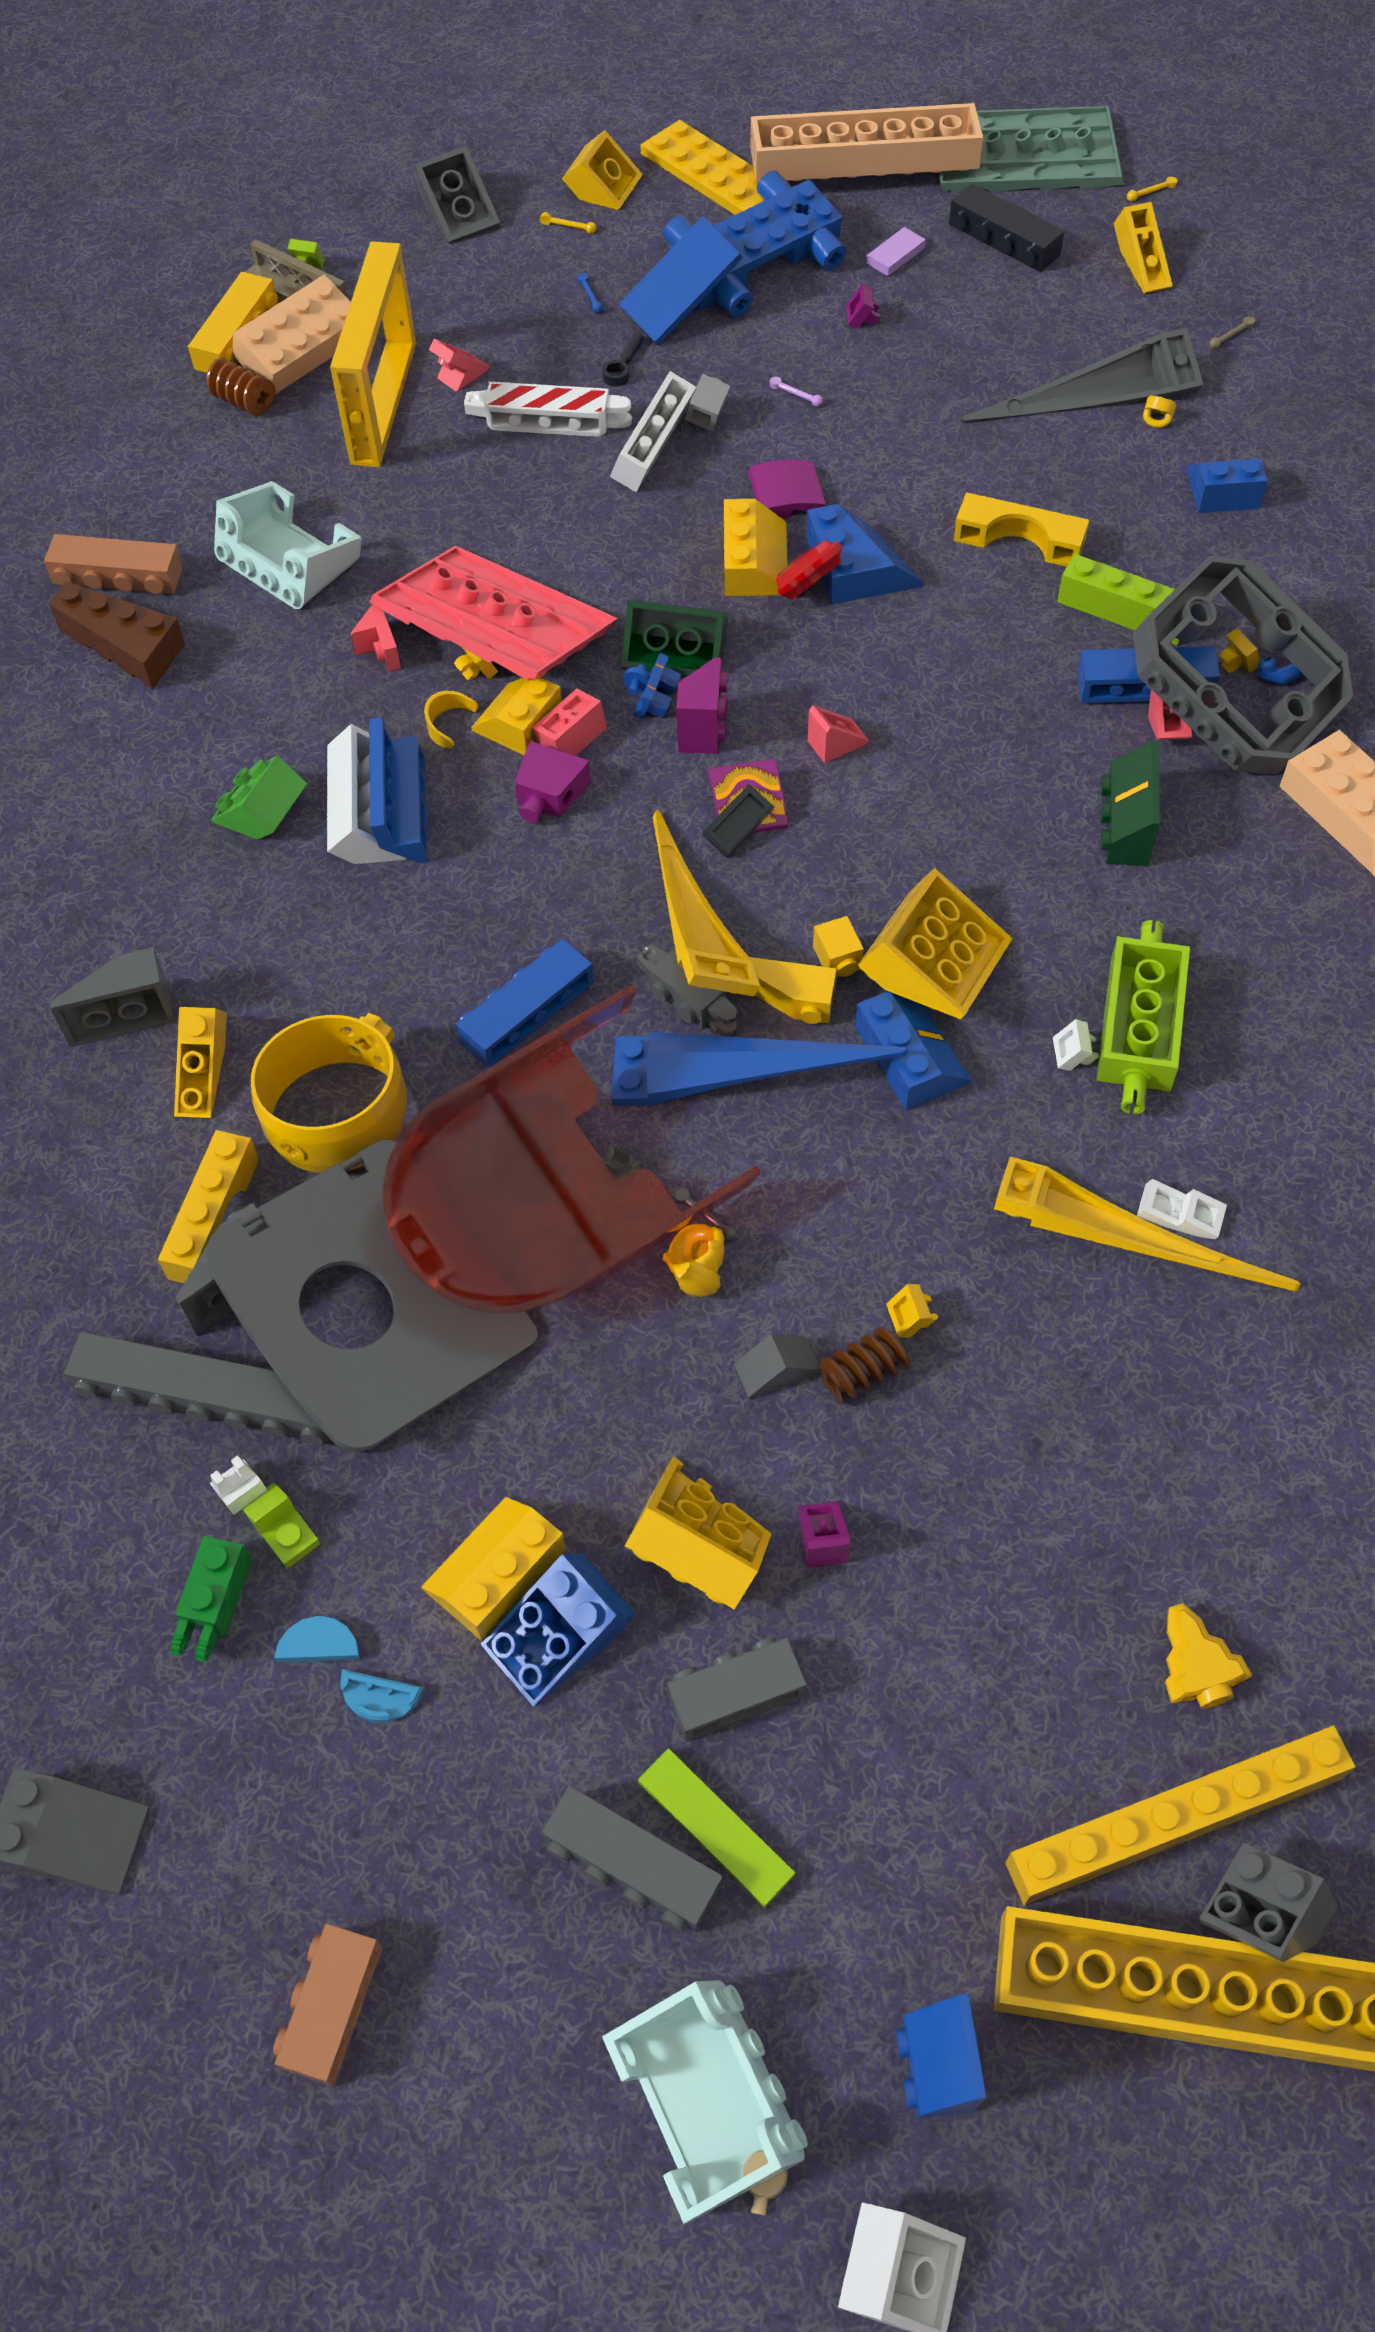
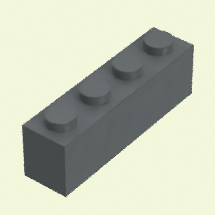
(632, 1859)

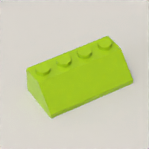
(1110, 592)

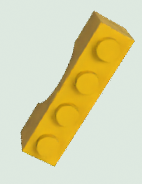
(987, 519)
(222, 1174)

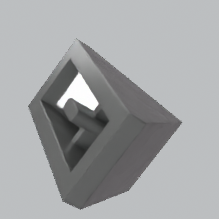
(776, 1363)

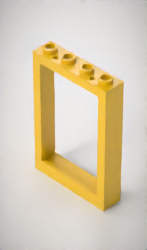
(378, 297)

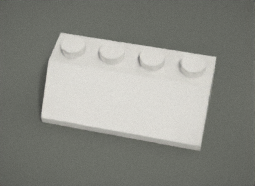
(349, 800)

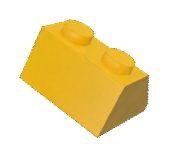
(602, 173)
(516, 711)

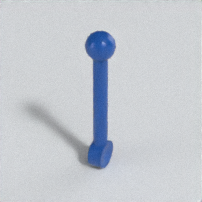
(582, 279)

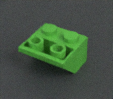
(259, 798)

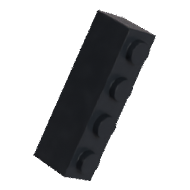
(1006, 227)

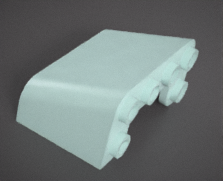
(273, 551)
(708, 2094)

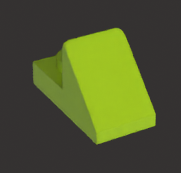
(281, 1526)

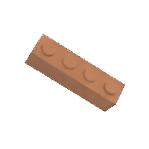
(114, 563)

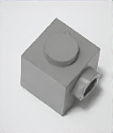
(707, 402)

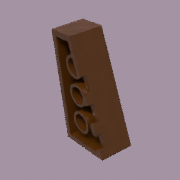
(121, 631)

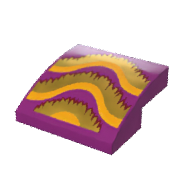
(763, 775)

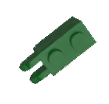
(210, 1595)

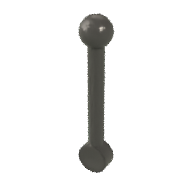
(683, 1196)

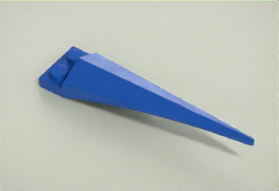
(680, 1065)

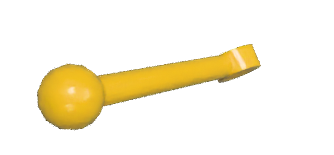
(1170, 182)
(546, 219)

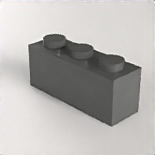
(736, 1688)

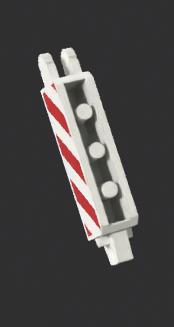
(549, 409)

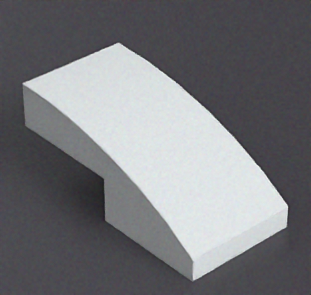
(1187, 1213)

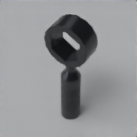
(620, 365)

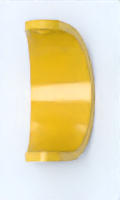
(439, 703)

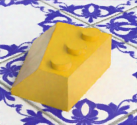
(698, 1537)

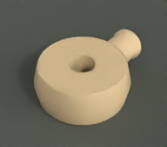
(767, 2189)

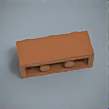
(327, 2004)

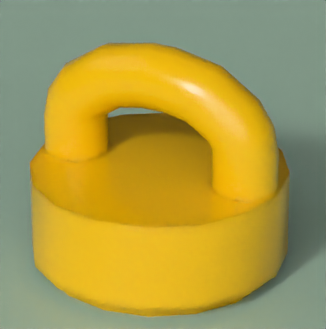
(1160, 406)

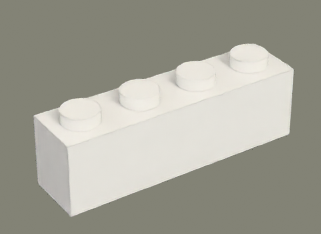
(652, 431)

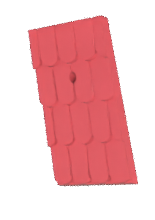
(493, 612)

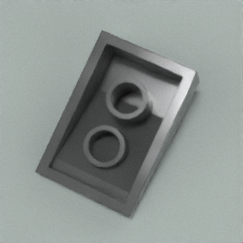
(455, 195)
(115, 999)
(200, 1295)
(68, 1831)

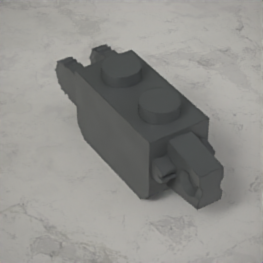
(692, 1003)

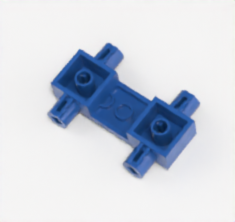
(787, 223)

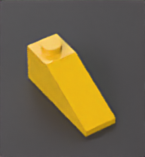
(1142, 247)
(796, 989)

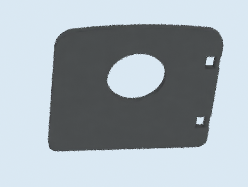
(369, 1390)

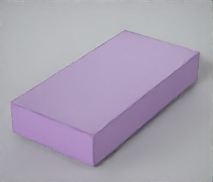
(896, 251)

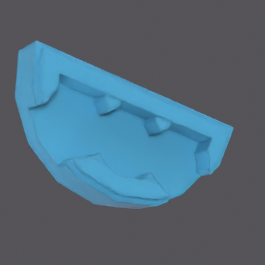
(317, 1640)
(378, 1698)

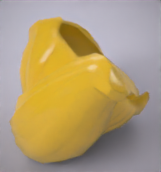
(695, 1259)

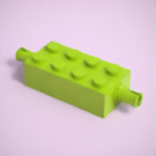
(1143, 1015)

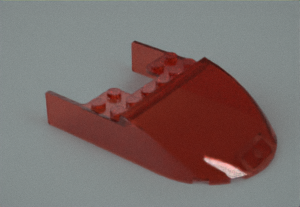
(506, 1196)

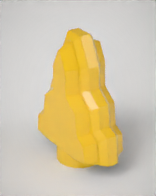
(1199, 1662)

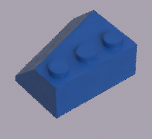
(867, 561)

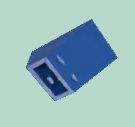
(557, 1627)

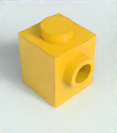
(838, 946)

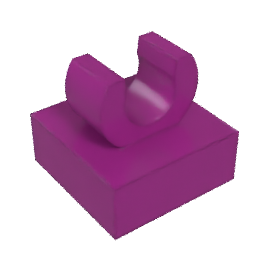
(862, 308)

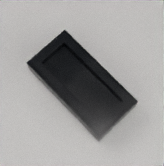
(738, 820)

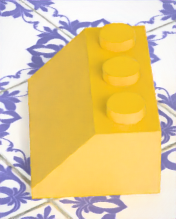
(752, 548)
(495, 1566)

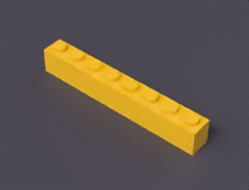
(1178, 1815)

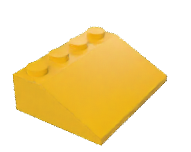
(936, 948)

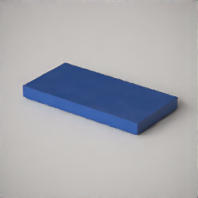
(680, 280)

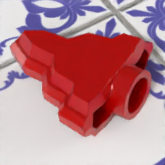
(808, 568)

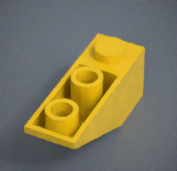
(199, 1060)

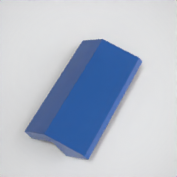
(398, 793)

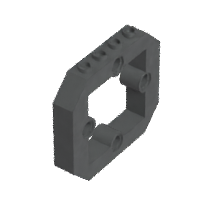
(1279, 627)

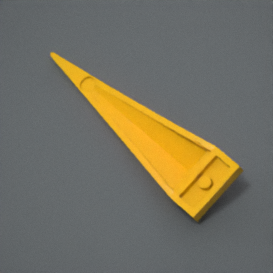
(700, 939)
(1069, 1209)

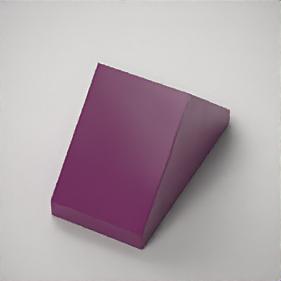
(824, 1534)

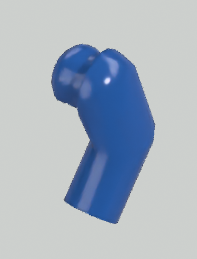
(1279, 675)

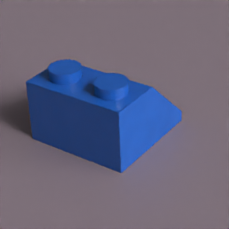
(1228, 485)

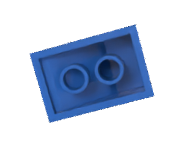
(941, 2059)

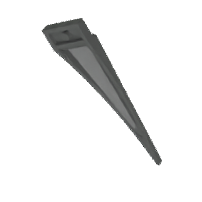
(1153, 367)

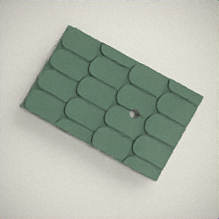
(1042, 151)

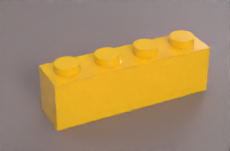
(242, 303)

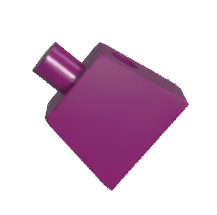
(549, 781)

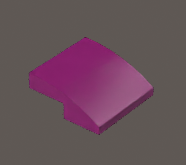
(786, 486)

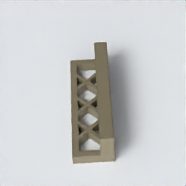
(285, 282)

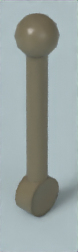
(1215, 342)

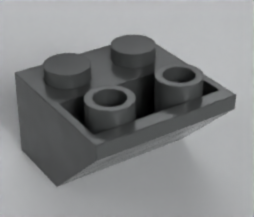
(1270, 1904)

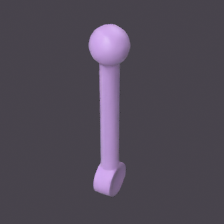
(775, 383)

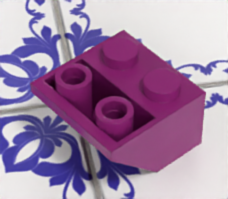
(701, 708)

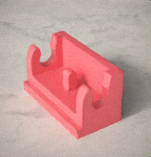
(571, 723)

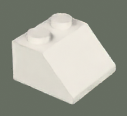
(902, 2270)

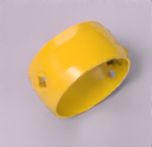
(319, 1043)

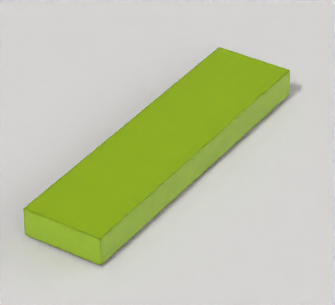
(716, 1828)

